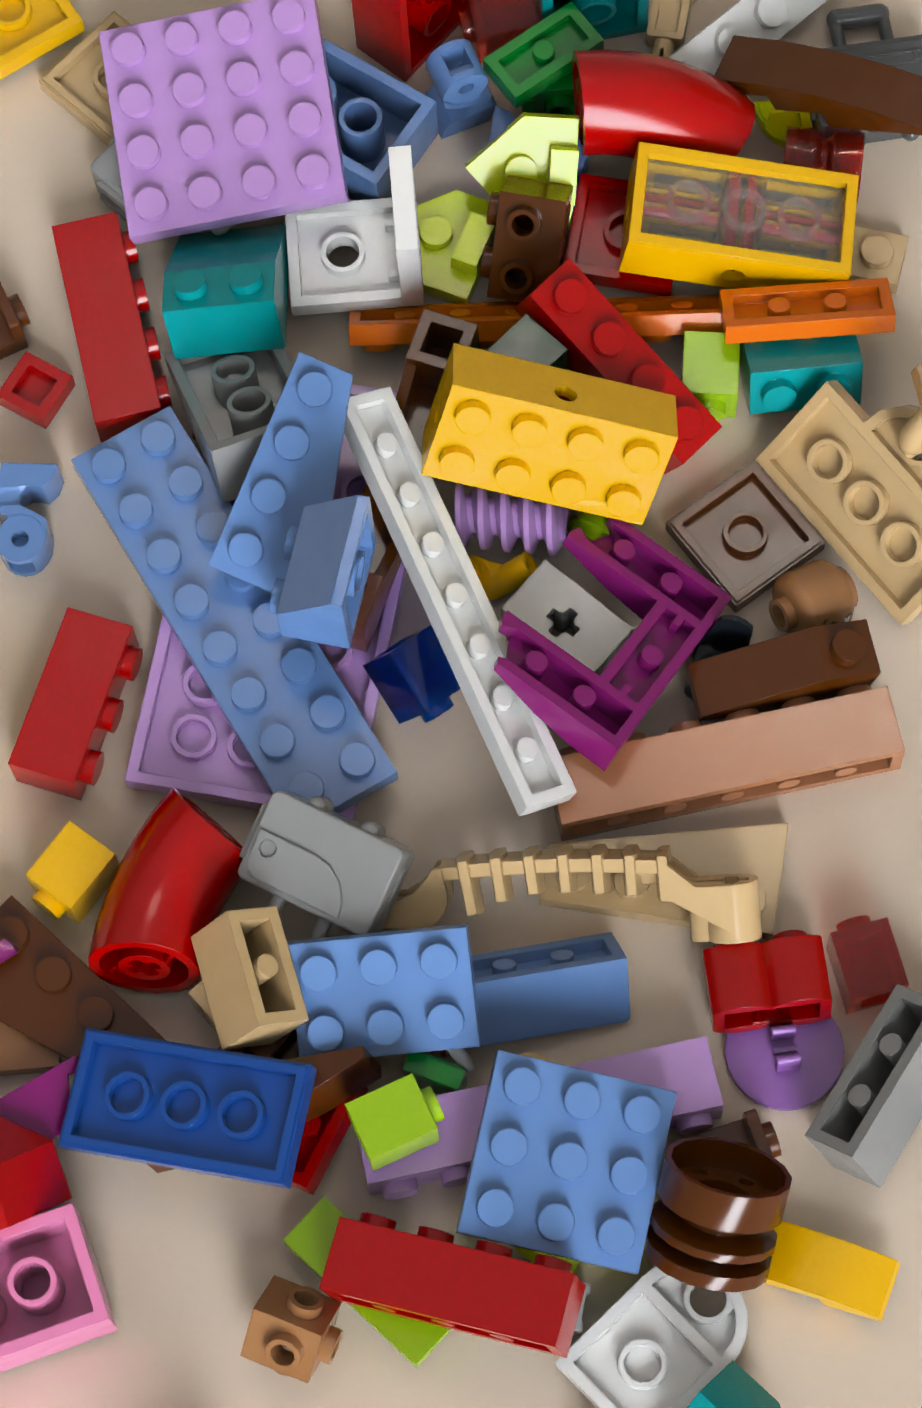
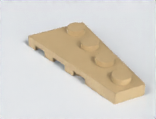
(720, 851)

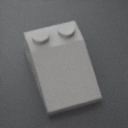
(230, 407)

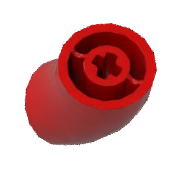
(655, 101)
(162, 895)

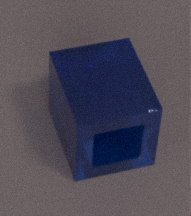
(414, 677)

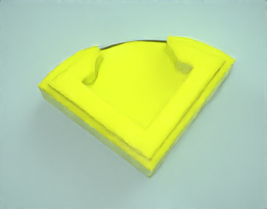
(774, 122)

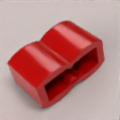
(767, 983)

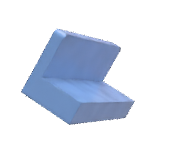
(551, 988)

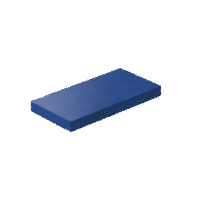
(188, 1107)

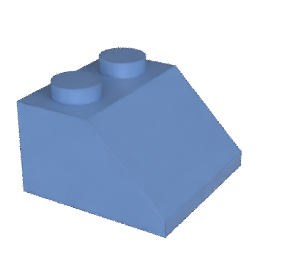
(326, 571)

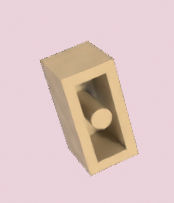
(249, 977)

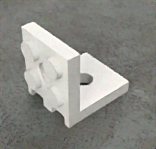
(379, 230)

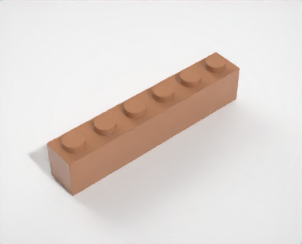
(733, 761)

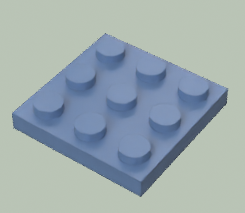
(566, 1162)

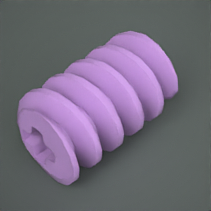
(509, 520)

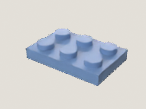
(388, 991)

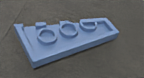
(289, 471)

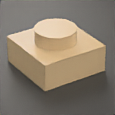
(878, 255)

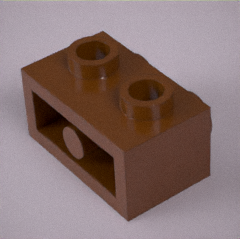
(528, 236)

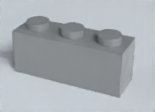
(877, 1095)

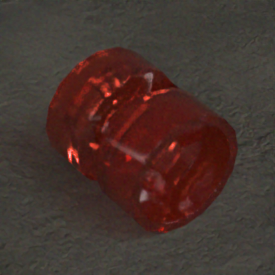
(837, 153)

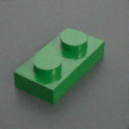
(541, 54)

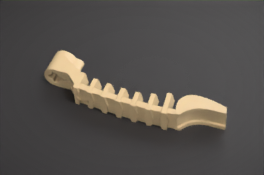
(719, 906)

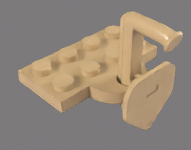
(859, 488)

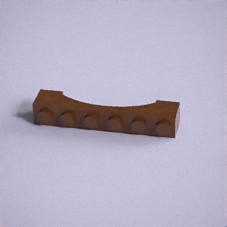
(415, 397)

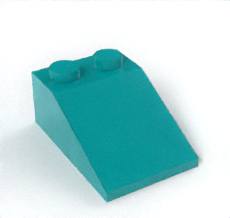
(227, 292)

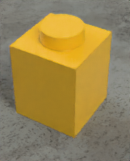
(71, 874)

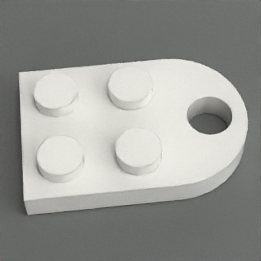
(655, 1347)

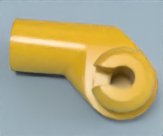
(503, 578)

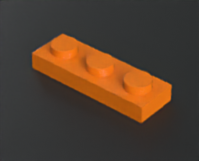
(807, 310)

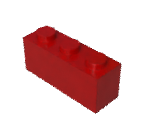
(76, 704)

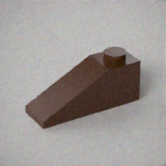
(791, 666)

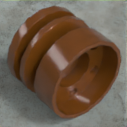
(717, 1213)

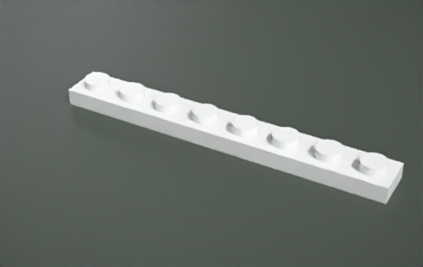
(453, 601)

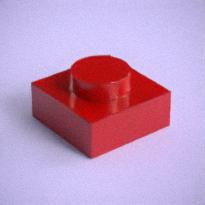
(36, 390)

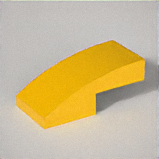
(832, 1271)

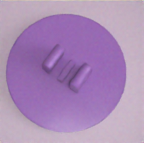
(786, 1063)

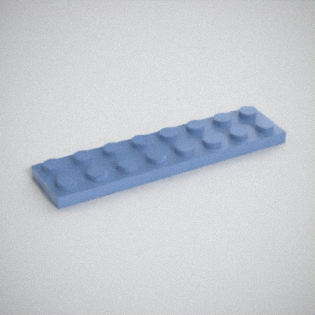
(268, 685)

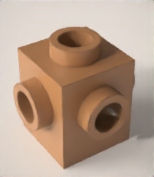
(292, 1329)

